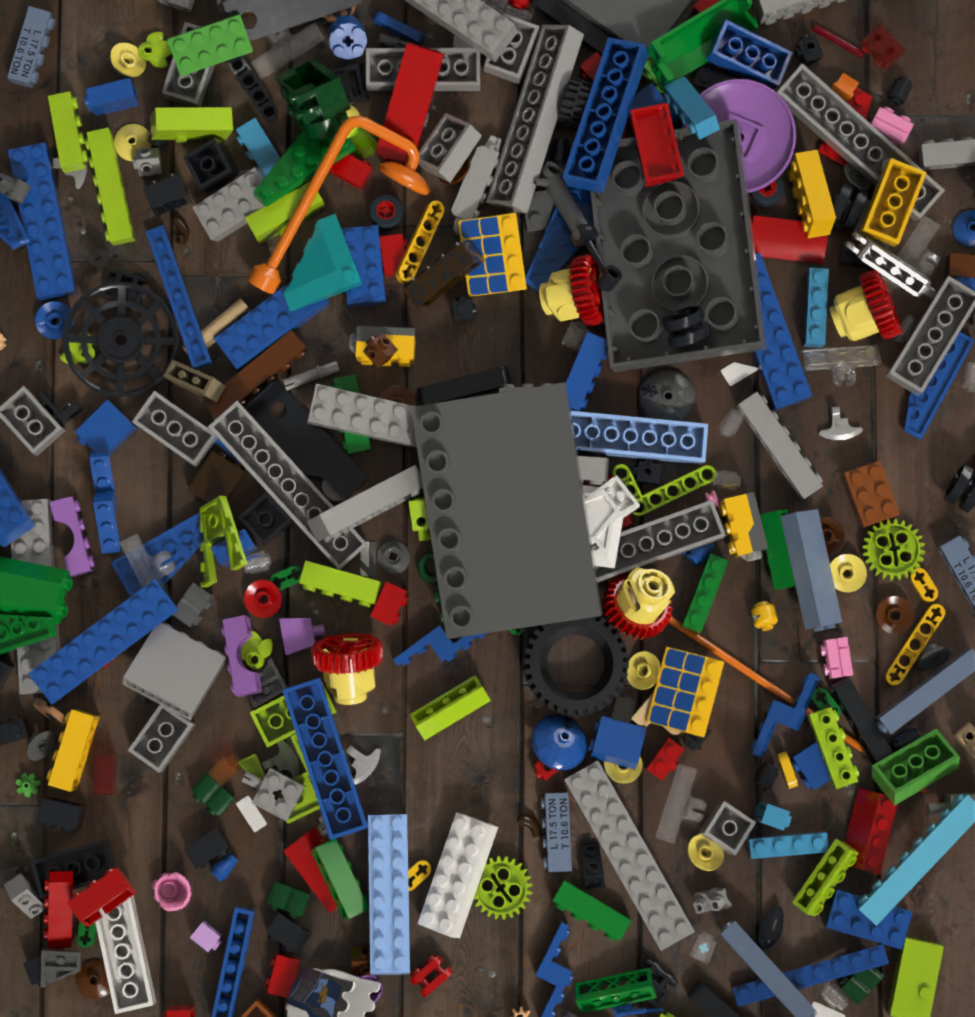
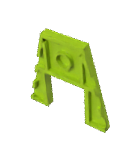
(215, 524)
(308, 801)

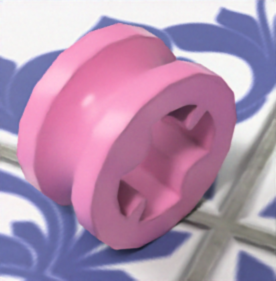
(712, 496)

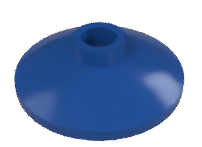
(962, 230)
(45, 317)

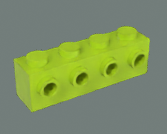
(67, 132)
(449, 707)
(832, 747)
(825, 878)

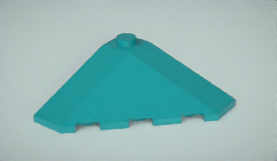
(324, 268)

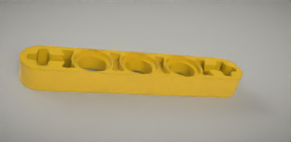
(426, 235)
(922, 638)

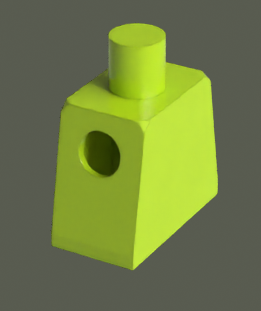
(418, 509)

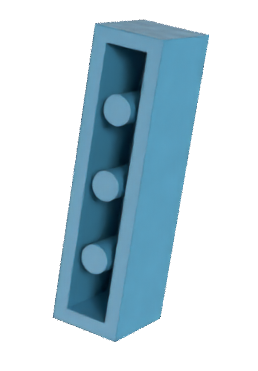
(691, 108)
(258, 145)
(815, 307)
(772, 815)
(787, 845)

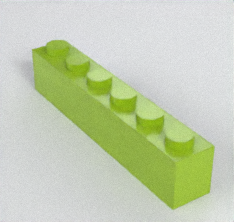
(110, 186)

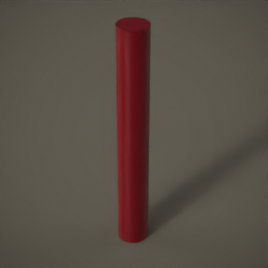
(839, 41)

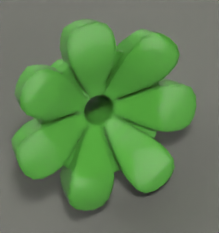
(32, 784)

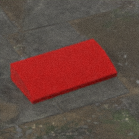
(656, 144)
(786, 240)
(304, 862)

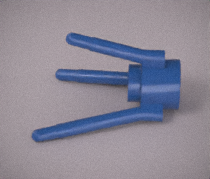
(625, 1010)

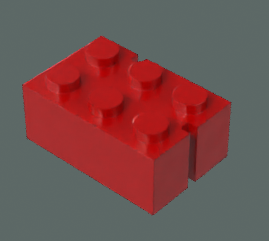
(105, 894)

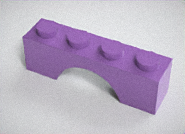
(67, 512)
(237, 632)

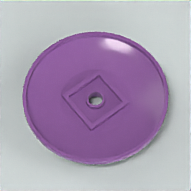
(763, 122)

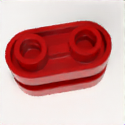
(432, 963)

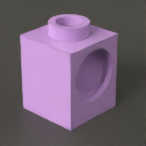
(206, 937)

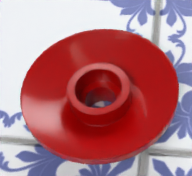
(254, 602)

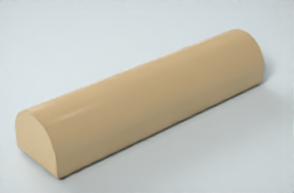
(223, 321)

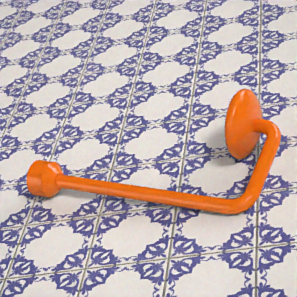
(265, 275)

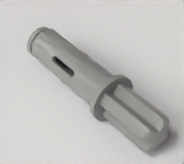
(311, 375)

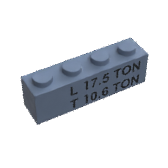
(31, 46)
(961, 565)
(557, 832)

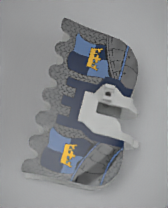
(330, 994)

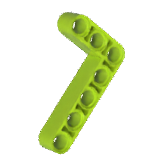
(662, 492)

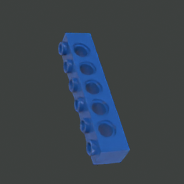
(233, 962)

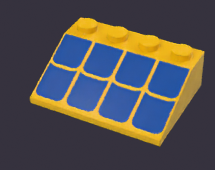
(500, 246)
(685, 691)

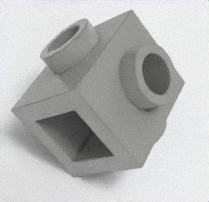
(148, 161)

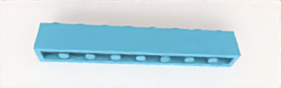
(919, 859)

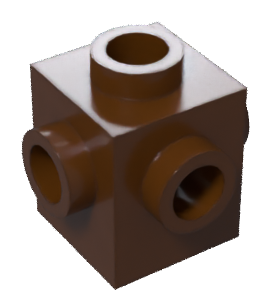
(379, 349)
(361, 959)

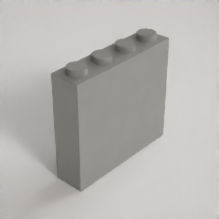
(174, 670)

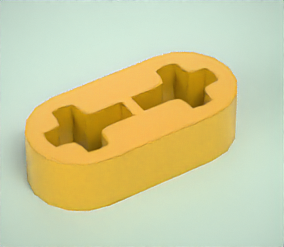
(920, 587)
(787, 770)
(418, 879)

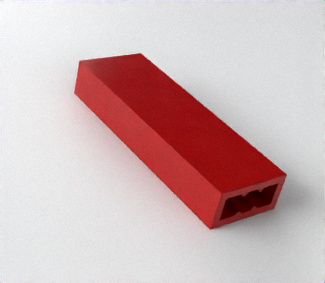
(411, 99)

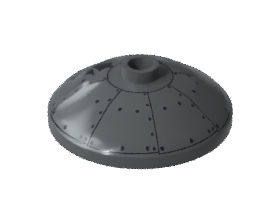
(656, 406)

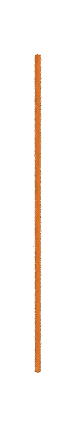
(753, 675)

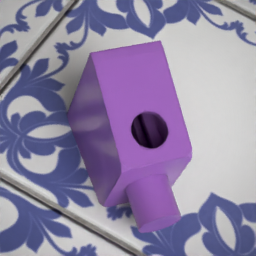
(299, 633)

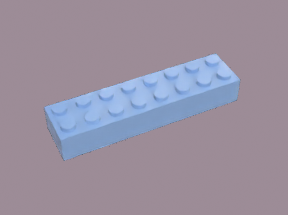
(640, 437)
(388, 895)

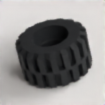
(574, 102)

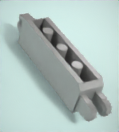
(476, 181)
(891, 266)

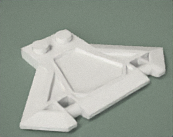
(605, 512)

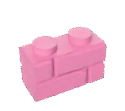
(892, 126)
(836, 657)

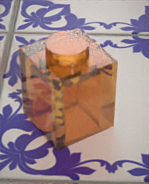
(224, 770)

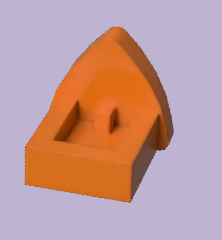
(845, 87)

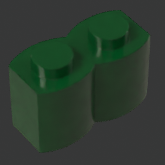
(213, 795)
(288, 898)
(860, 984)

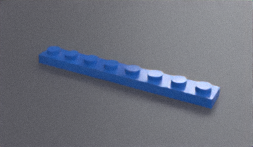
(178, 297)
(816, 974)

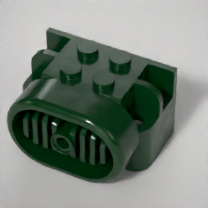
(314, 99)

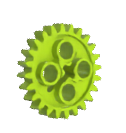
(910, 547)
(516, 877)

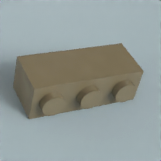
(194, 381)

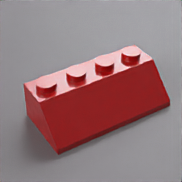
(870, 829)

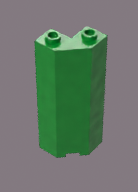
(688, 44)
(33, 589)

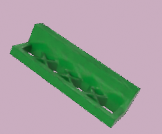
(615, 994)

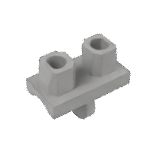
(711, 900)

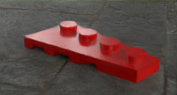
(860, 103)

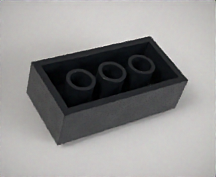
(86, 862)

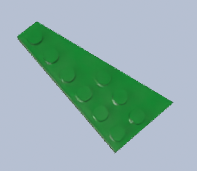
(296, 168)
(23, 630)

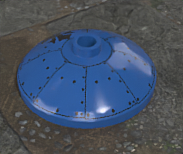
(553, 749)

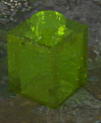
(364, 142)

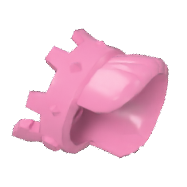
(172, 891)

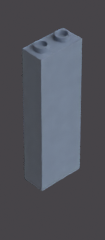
(811, 570)
(926, 692)
(767, 971)

